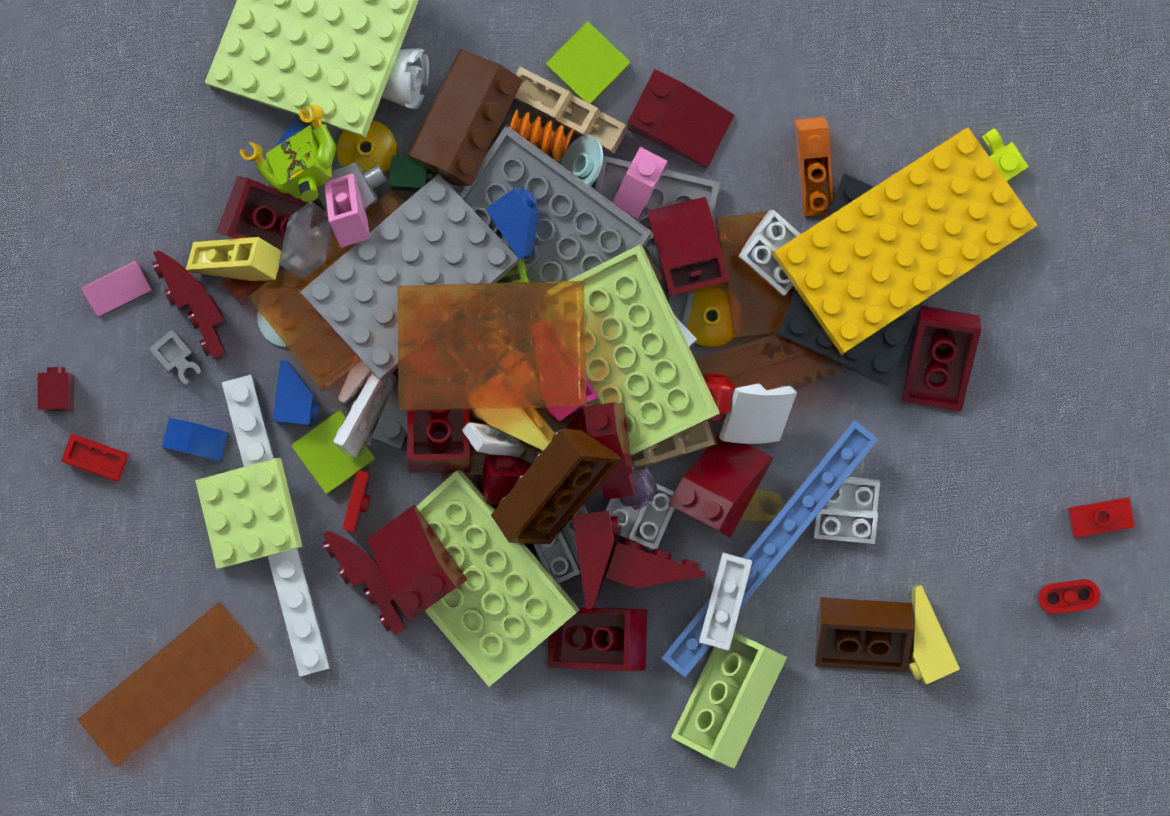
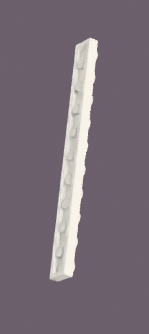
(285, 566)

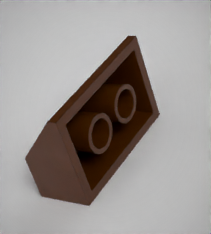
(864, 634)

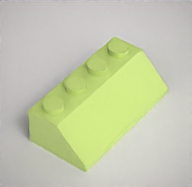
(729, 699)

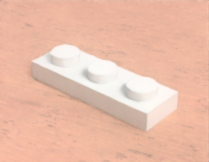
(364, 414)
(725, 601)

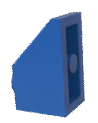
(517, 220)
(294, 399)

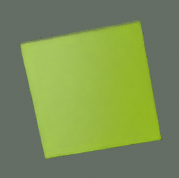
(588, 63)
(325, 459)

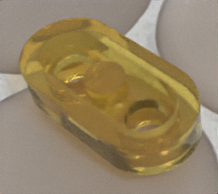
(754, 510)

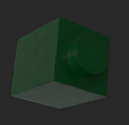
(408, 174)

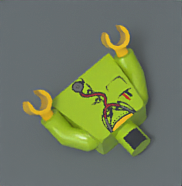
(299, 162)

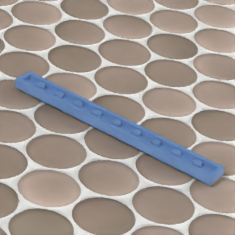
(781, 533)

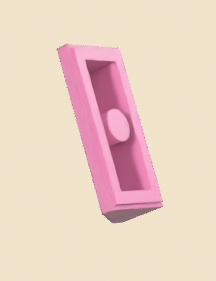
(117, 288)

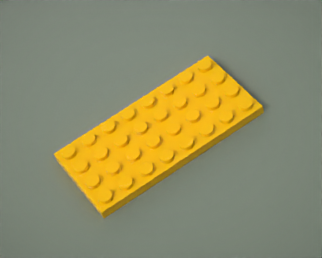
(904, 240)

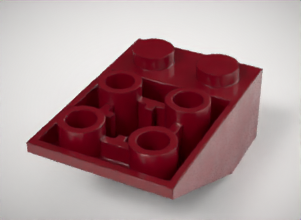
(688, 248)
(641, 569)

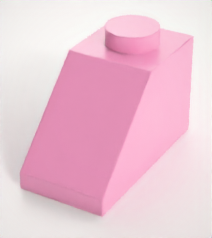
(639, 182)
(346, 210)

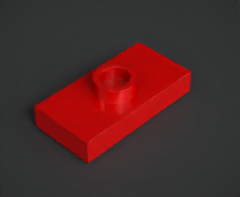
(95, 457)
(358, 501)
(1101, 517)

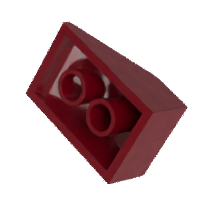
(679, 119)
(258, 212)
(941, 358)
(437, 441)
(721, 485)
(595, 544)
(414, 562)
(601, 640)

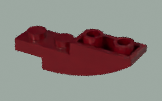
(187, 293)
(361, 568)

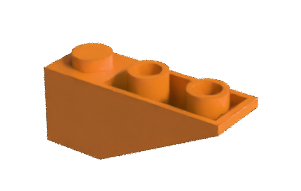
(814, 164)

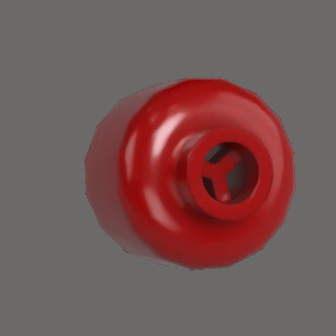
(721, 391)

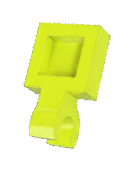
(1005, 158)

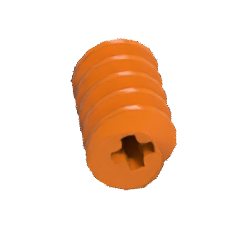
(542, 137)

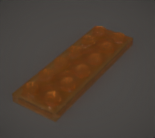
(168, 684)

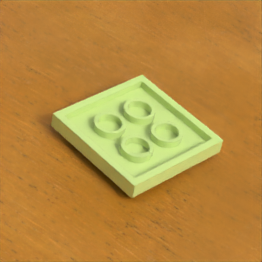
(248, 513)

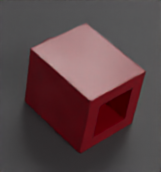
(56, 390)

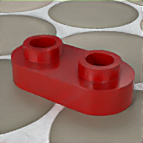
(1068, 596)

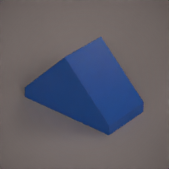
(195, 439)

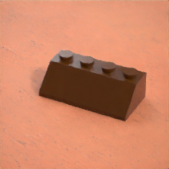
(464, 118)
(554, 488)

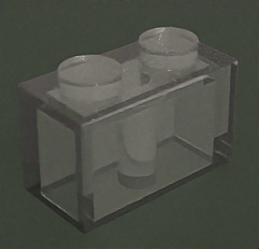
(306, 240)

